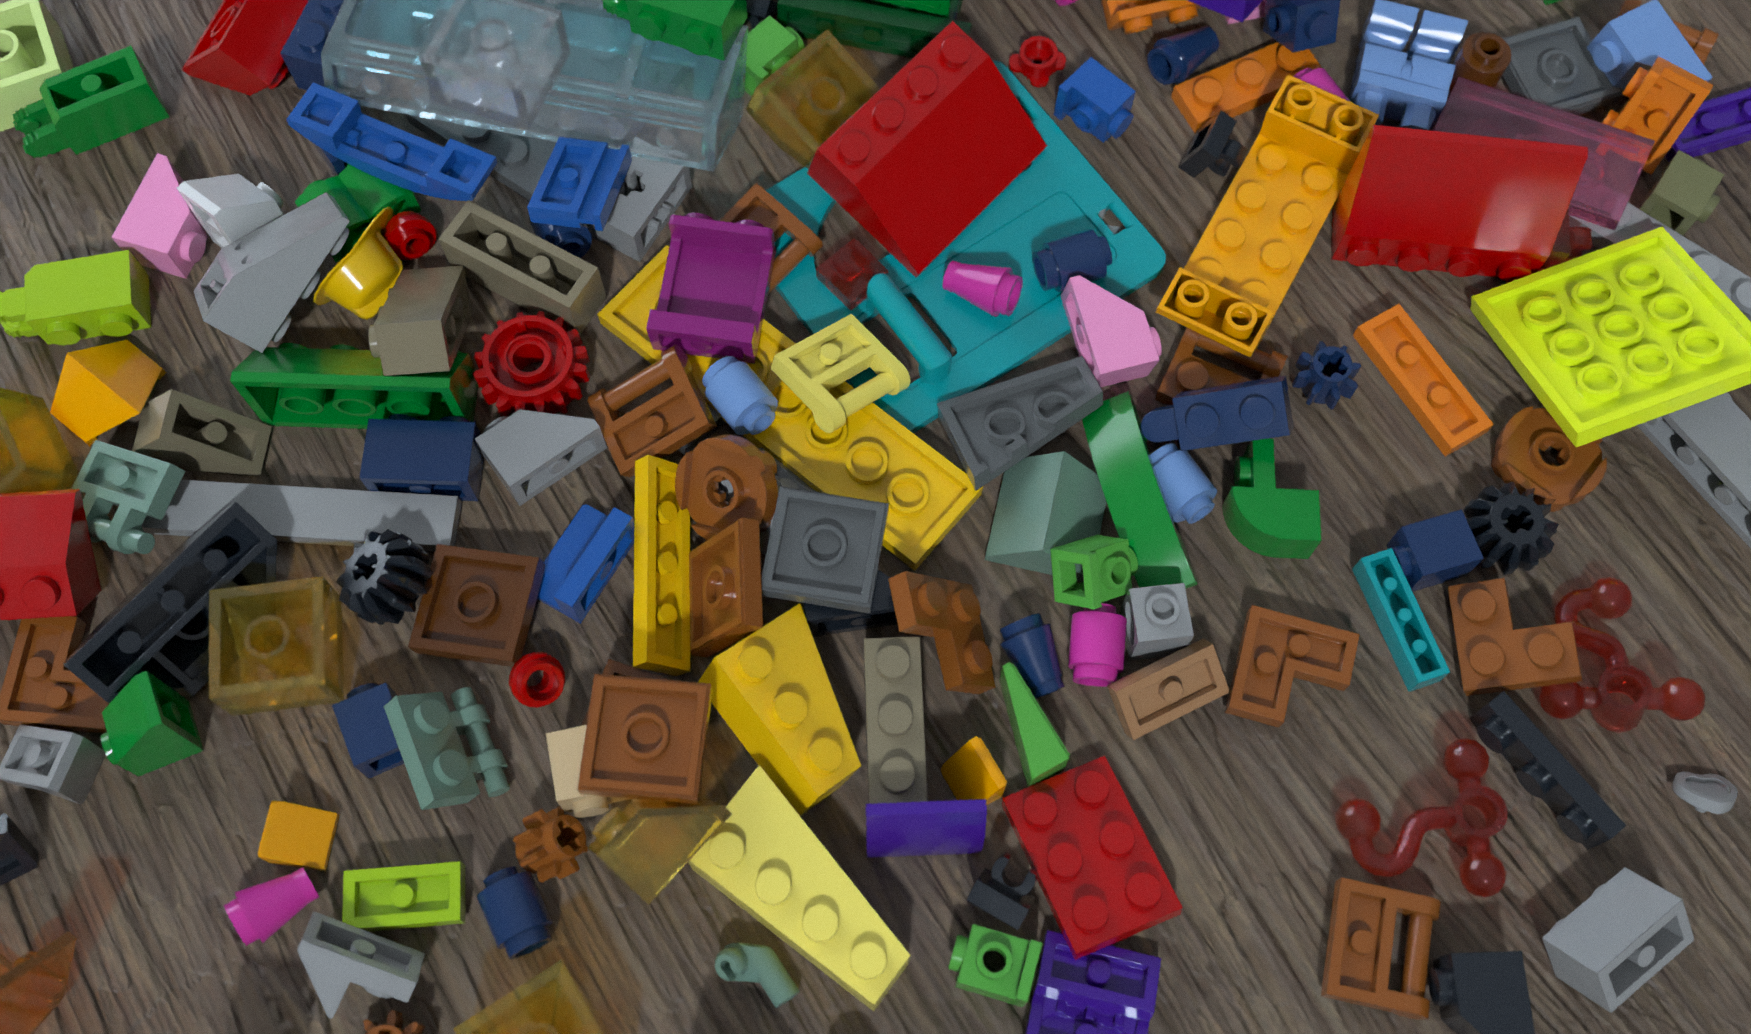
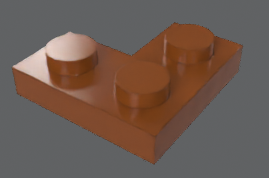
(951, 616)
(1285, 647)
(1506, 659)
(38, 685)

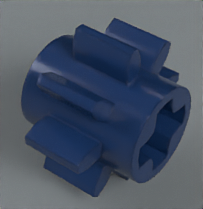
(1332, 362)

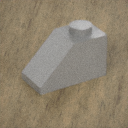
(538, 449)

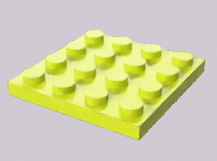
(1619, 335)

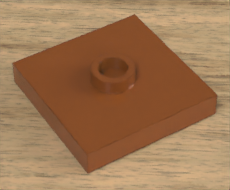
(725, 588)
(645, 739)

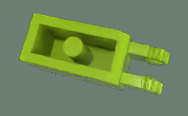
(79, 299)

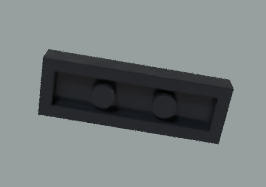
(1546, 772)

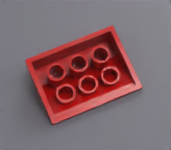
(929, 150)
(1454, 202)

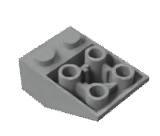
(267, 271)

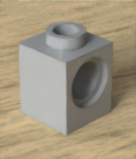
(1156, 621)

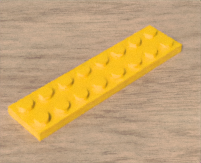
(864, 459)

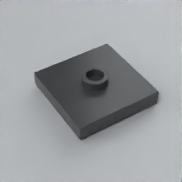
(1558, 69)
(824, 549)

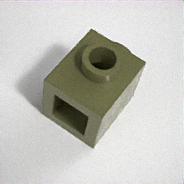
(1683, 193)

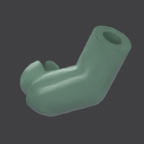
(758, 965)

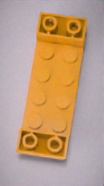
(1269, 217)

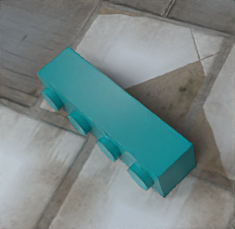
(1400, 620)

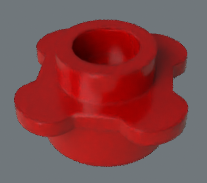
(1041, 50)

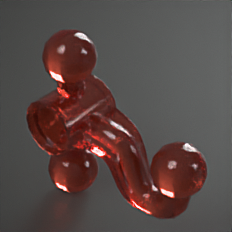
(1611, 599)
(1480, 870)

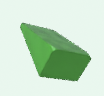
(1036, 740)

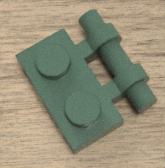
(132, 482)
(434, 752)

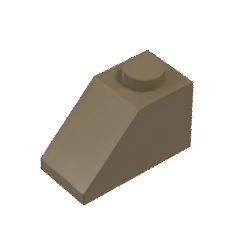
(201, 436)

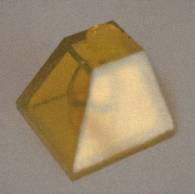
(654, 841)

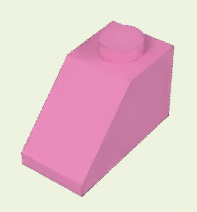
(160, 223)
(1109, 333)

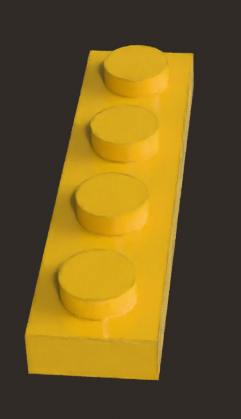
(660, 571)

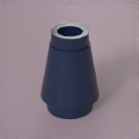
(1180, 55)
(1034, 654)

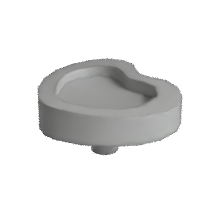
(1705, 792)

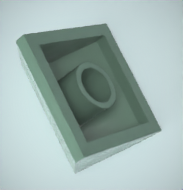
(1044, 506)

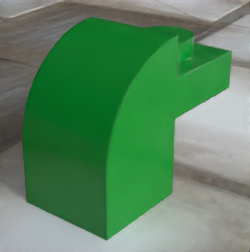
(1267, 517)

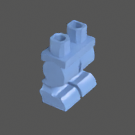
(1409, 84)

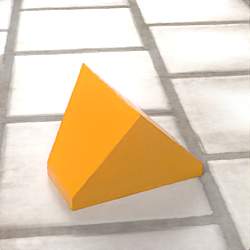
(103, 388)

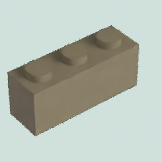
(523, 267)
(422, 321)
(894, 720)

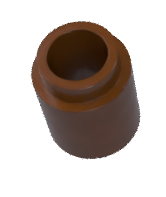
(1482, 59)

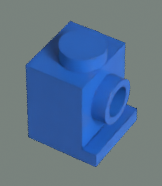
(1096, 101)

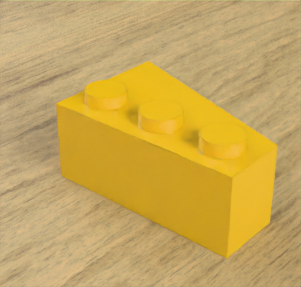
(785, 709)

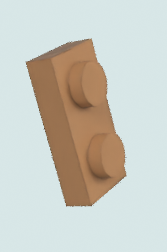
(1168, 688)

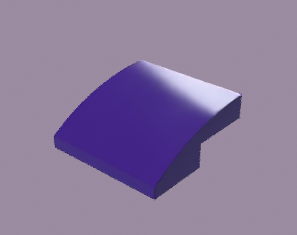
(925, 828)
(1094, 994)

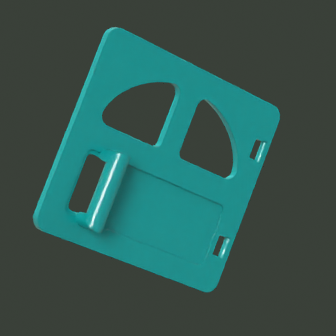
(1044, 203)

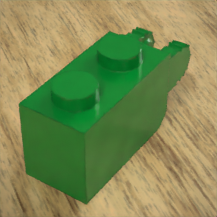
(694, 25)
(91, 105)

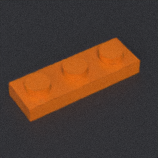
(1239, 84)
(1422, 380)

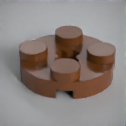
(1520, 461)
(748, 471)

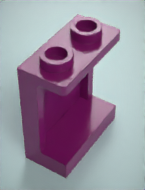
(714, 287)

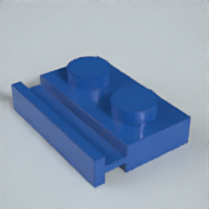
(579, 183)

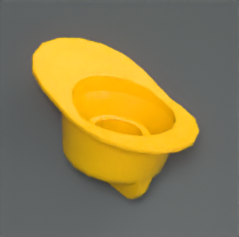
(365, 273)

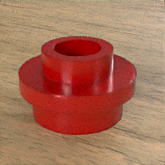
(410, 235)
(544, 692)

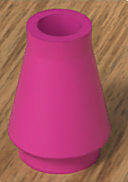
(987, 287)
(269, 905)

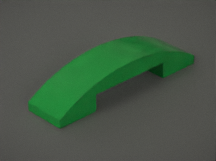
(1136, 493)

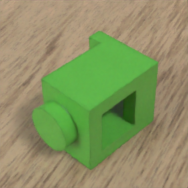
(767, 50)
(1106, 570)
(1009, 984)

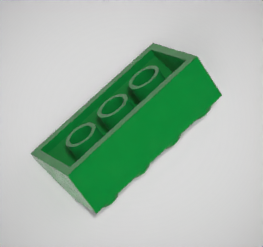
(347, 388)

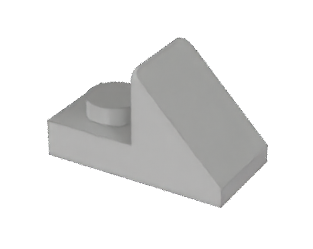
(52, 762)
(345, 954)

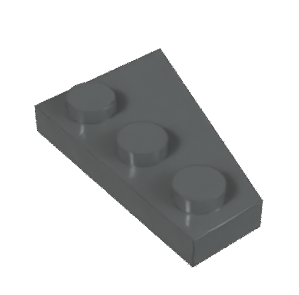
(1018, 416)

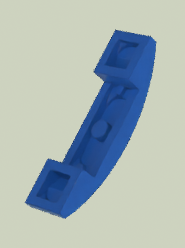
(388, 152)

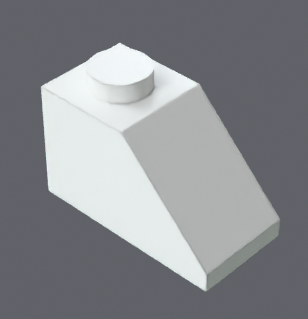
(230, 206)

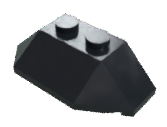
(166, 618)

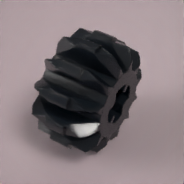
(1525, 519)
(384, 577)

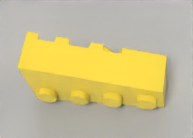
(798, 891)

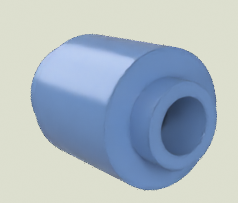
(739, 396)
(1183, 484)

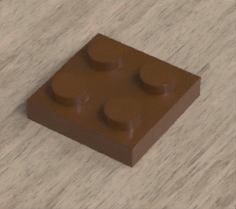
(477, 605)

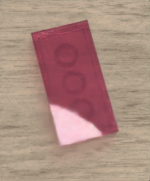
(1613, 154)

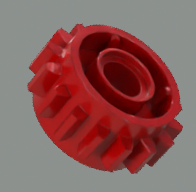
(528, 341)

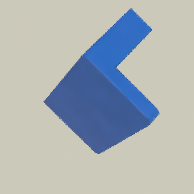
(585, 560)

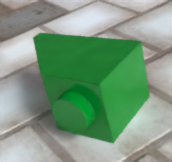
(149, 726)

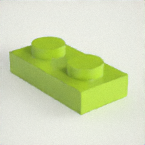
(404, 896)

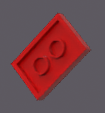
(1091, 857)

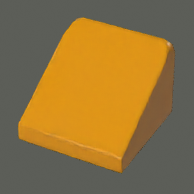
(974, 773)
(298, 836)

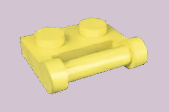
(832, 358)

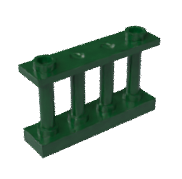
(868, 25)

